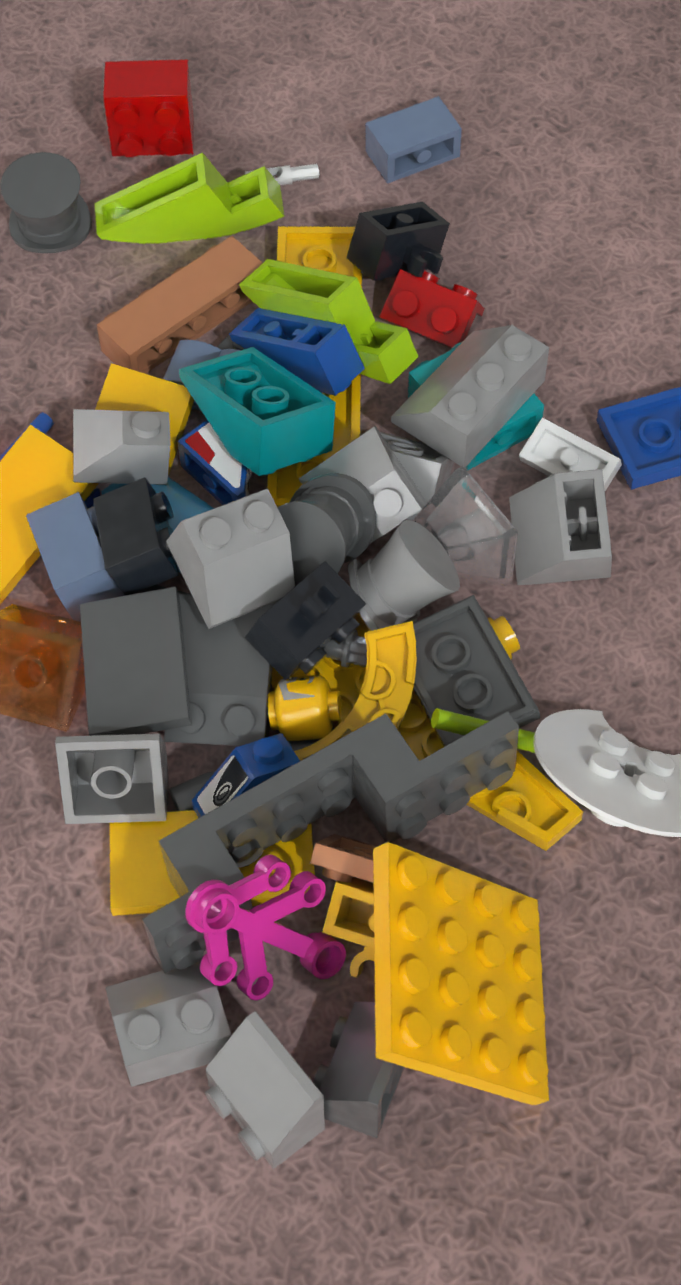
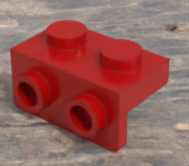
(431, 308)

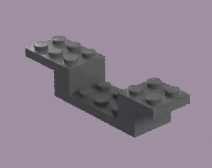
(364, 765)

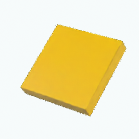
(137, 391)

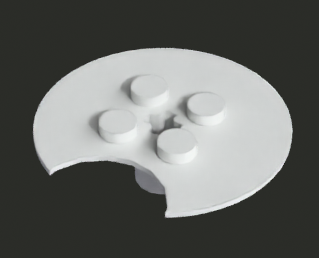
(610, 773)

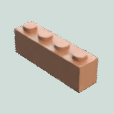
(178, 308)

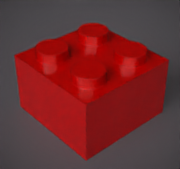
(149, 107)

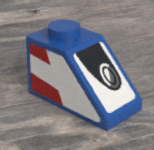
(212, 465)
(244, 770)

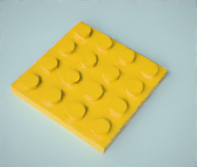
(458, 976)

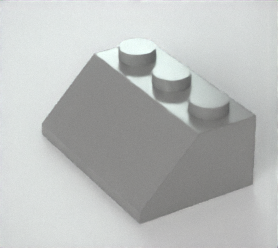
(475, 392)

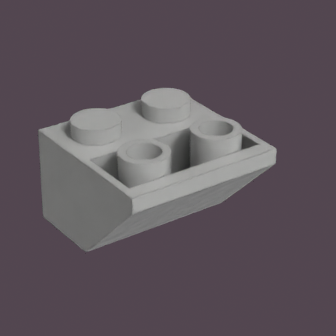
(562, 529)

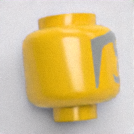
(304, 708)

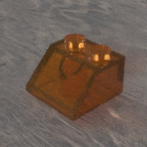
(40, 666)

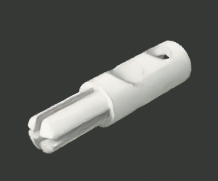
(288, 174)

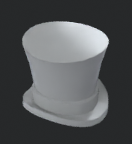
(403, 577)

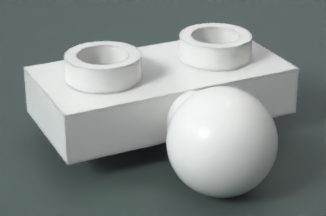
(560, 451)

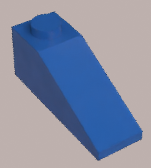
(305, 346)

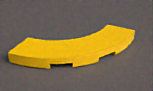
(386, 683)

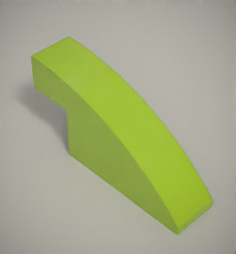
(189, 204)
(338, 299)

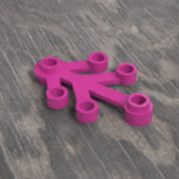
(216, 908)

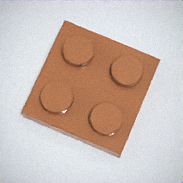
(344, 858)

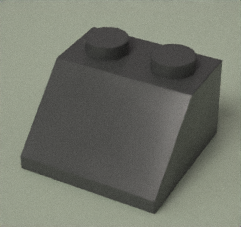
(356, 1083)

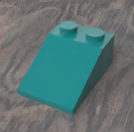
(261, 410)

